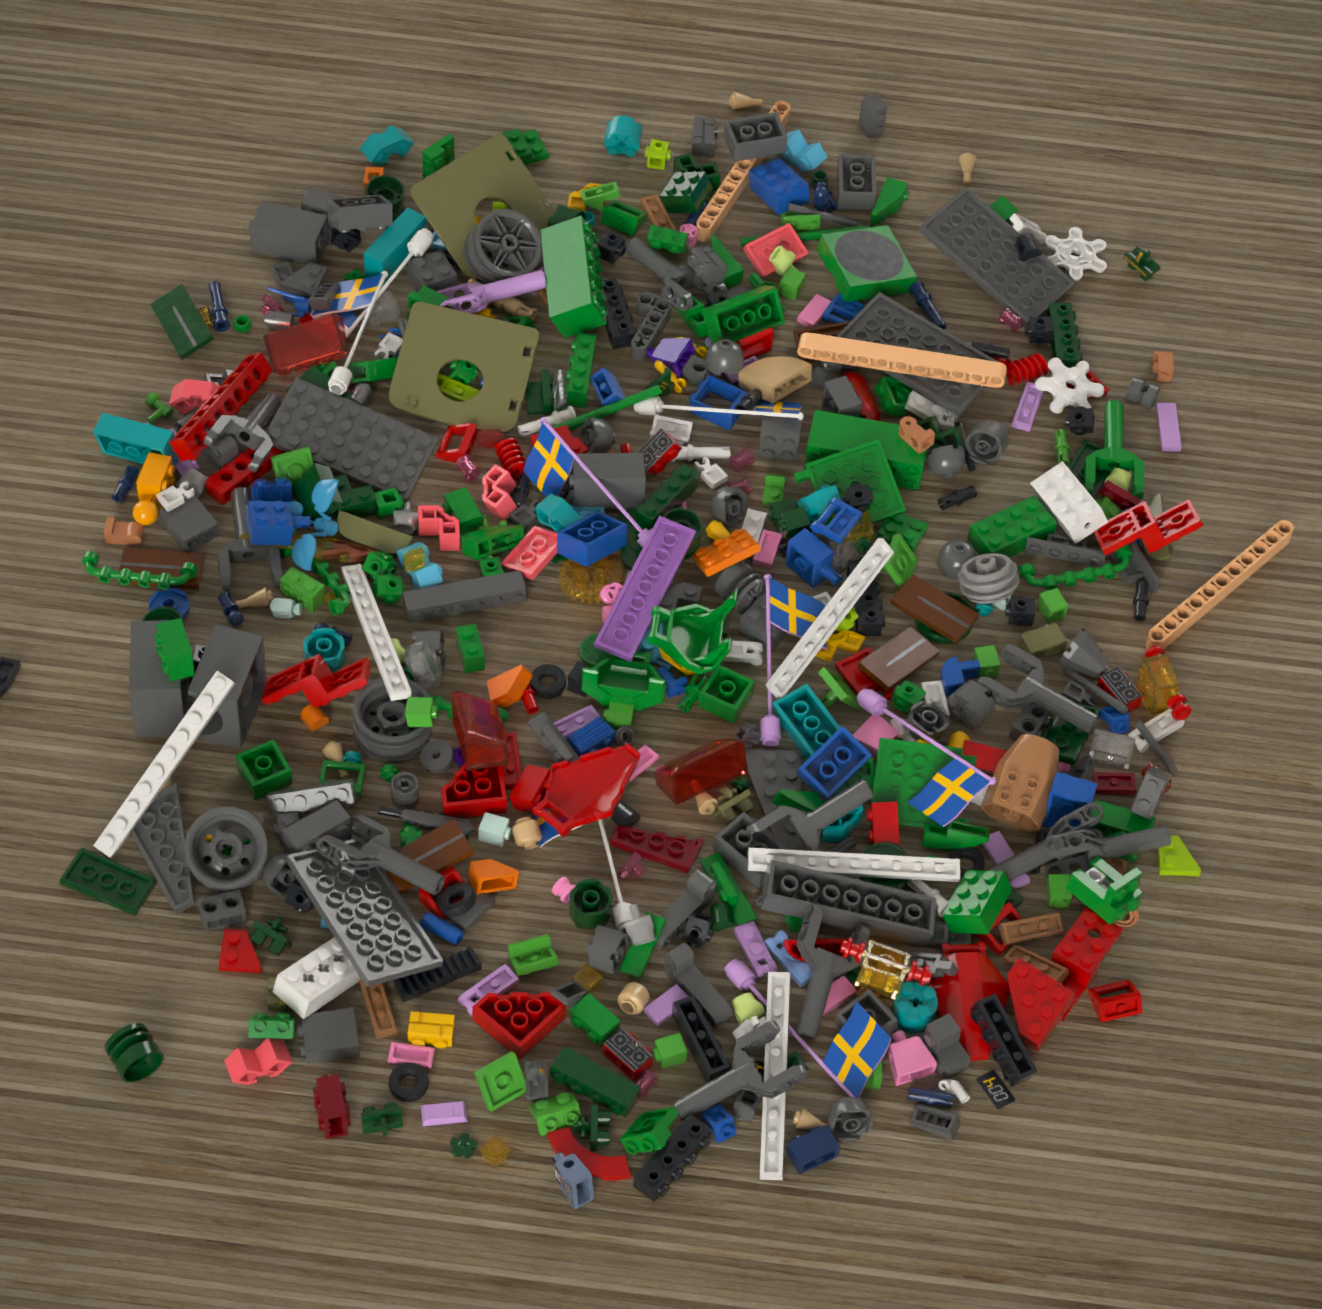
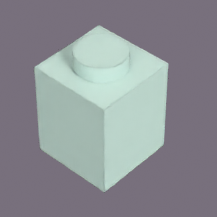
(494, 829)

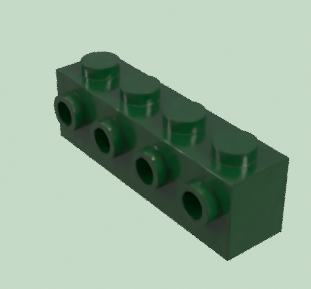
(1064, 340)
(668, 496)
(595, 1082)

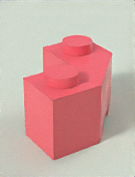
(191, 394)
(496, 495)
(434, 521)
(268, 1058)

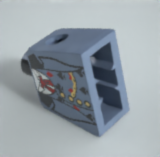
(573, 1179)

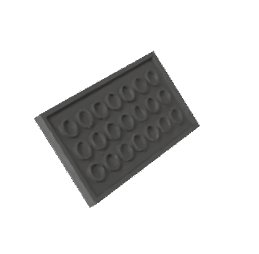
(985, 250)
(895, 325)
(351, 438)
(365, 916)

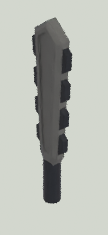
(427, 819)

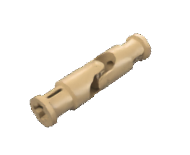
(512, 306)

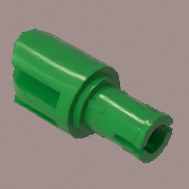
(692, 693)

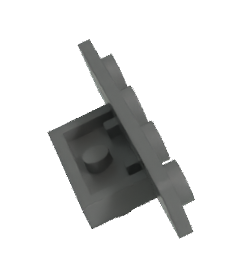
(1064, 548)
(1137, 569)
(552, 739)

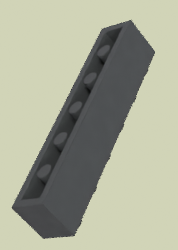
(464, 596)

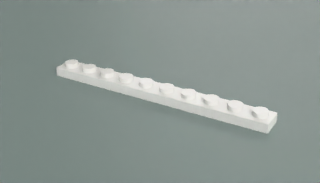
(829, 618)
(376, 633)
(164, 764)
(860, 864)
(775, 1062)

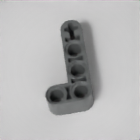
(657, 315)
(223, 451)
(696, 898)
(682, 971)

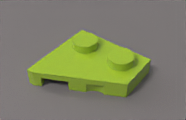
(1177, 859)

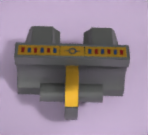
(536, 1080)

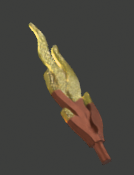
(332, 548)

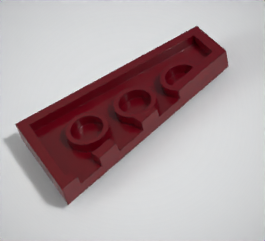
(666, 850)

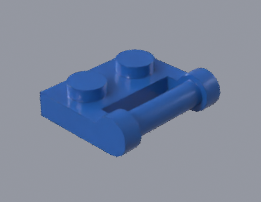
(845, 309)
(841, 523)

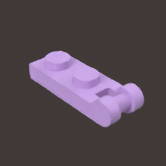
(754, 949)
(497, 982)

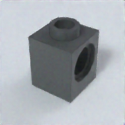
(695, 370)

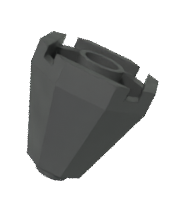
(1084, 656)

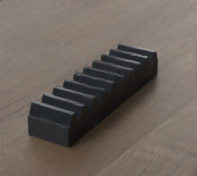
(452, 969)

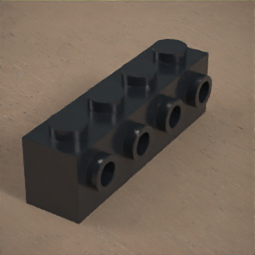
(618, 321)
(868, 607)
(700, 1038)
(1003, 1040)
(669, 1161)

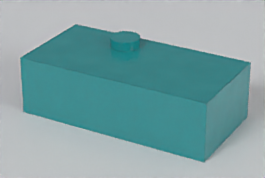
(391, 246)
(132, 439)
(805, 720)

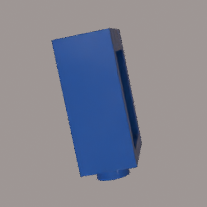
(721, 389)

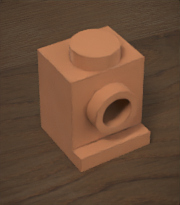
(1162, 366)

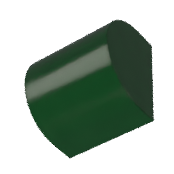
(722, 916)

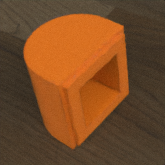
(313, 717)

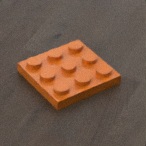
(725, 552)

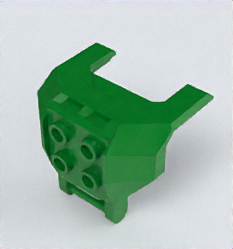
(693, 634)
(625, 682)

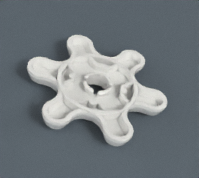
(1079, 246)
(1061, 393)

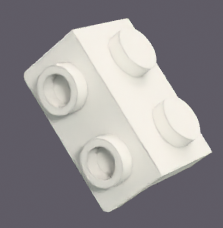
(678, 429)

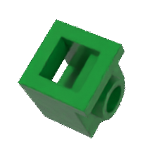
(387, 502)
(490, 566)

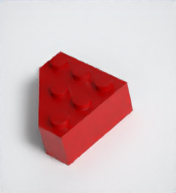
(475, 793)
(1036, 1002)
(519, 1018)

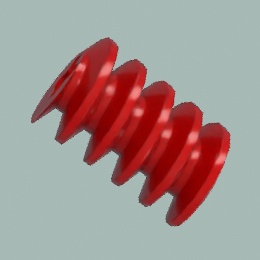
(1026, 368)
(510, 457)

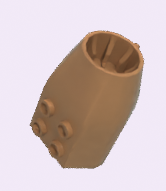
(1023, 783)

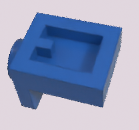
(673, 686)
(1118, 721)
(719, 1122)

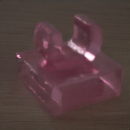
(269, 304)
(632, 867)

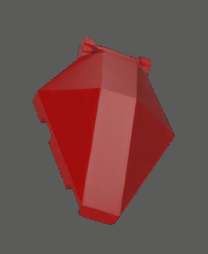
(586, 787)
(973, 982)

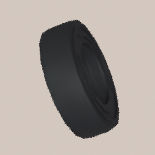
(552, 671)
(971, 853)
(453, 892)
(413, 1094)

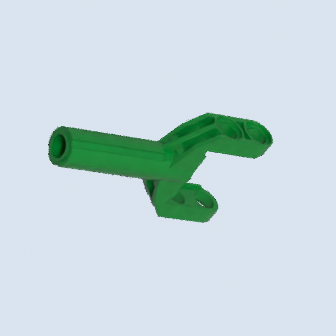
(1113, 453)

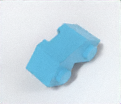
(801, 154)
(424, 576)

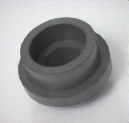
(629, 735)

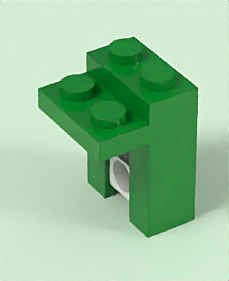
(1106, 890)

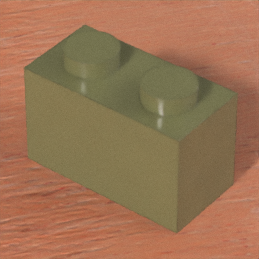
(1043, 642)

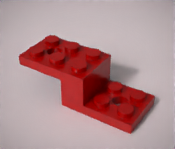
(1154, 531)
(316, 681)
(1083, 953)

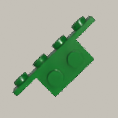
(728, 889)

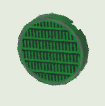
(589, 654)

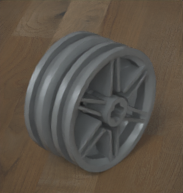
(502, 246)
(387, 732)
(213, 824)

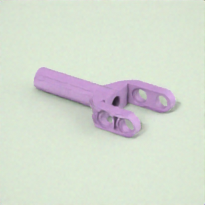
(482, 294)

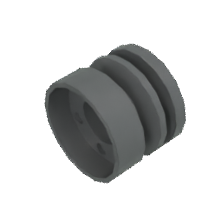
(740, 577)

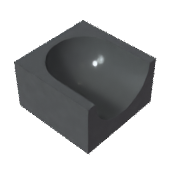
(241, 659)
(155, 701)

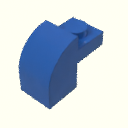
(955, 673)

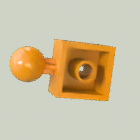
(154, 477)

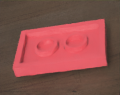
(762, 248)
(532, 553)

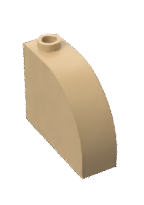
(775, 376)

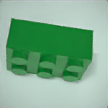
(977, 902)

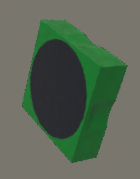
(866, 263)

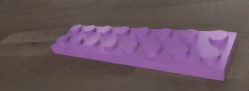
(644, 588)

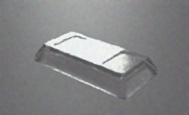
(559, 390)

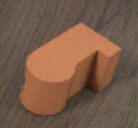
(915, 434)
(122, 532)

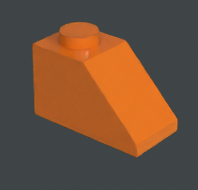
(508, 686)
(491, 876)

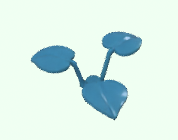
(305, 548)

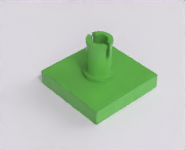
(292, 464)
(902, 562)
(838, 690)
(501, 1081)

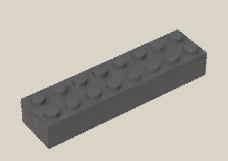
(849, 902)

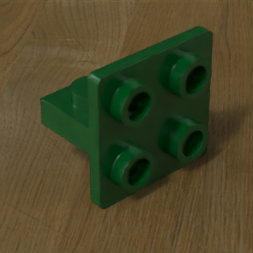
(540, 395)

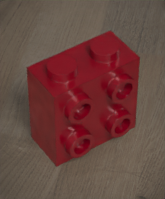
(331, 1106)

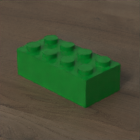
(744, 314)
(1009, 528)

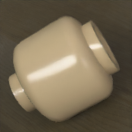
(526, 833)
(633, 998)

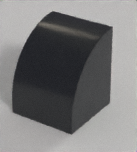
(1027, 246)
(575, 679)
(625, 815)

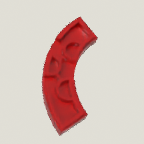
(599, 1166)

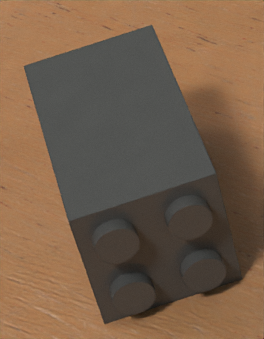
(288, 233)
(618, 472)

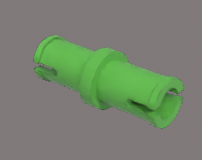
(1062, 447)

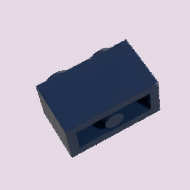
(812, 1149)

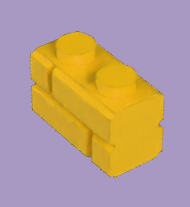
(431, 1029)

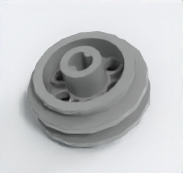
(988, 578)

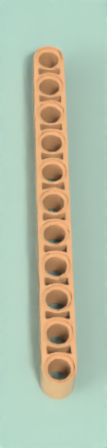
(732, 186)
(902, 360)
(1220, 585)

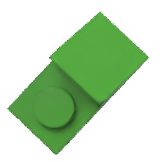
(597, 195)
(773, 488)

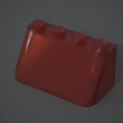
(306, 344)
(479, 731)
(702, 769)

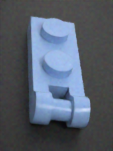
(799, 970)

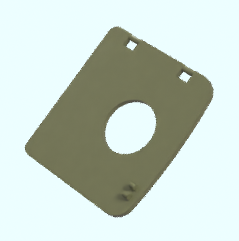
(485, 172)
(445, 335)

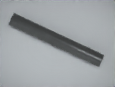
(1155, 746)

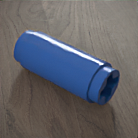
(442, 928)

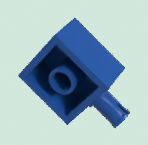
(272, 522)
(811, 559)

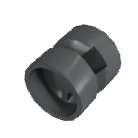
(1142, 393)
(405, 791)

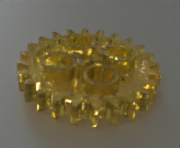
(575, 578)

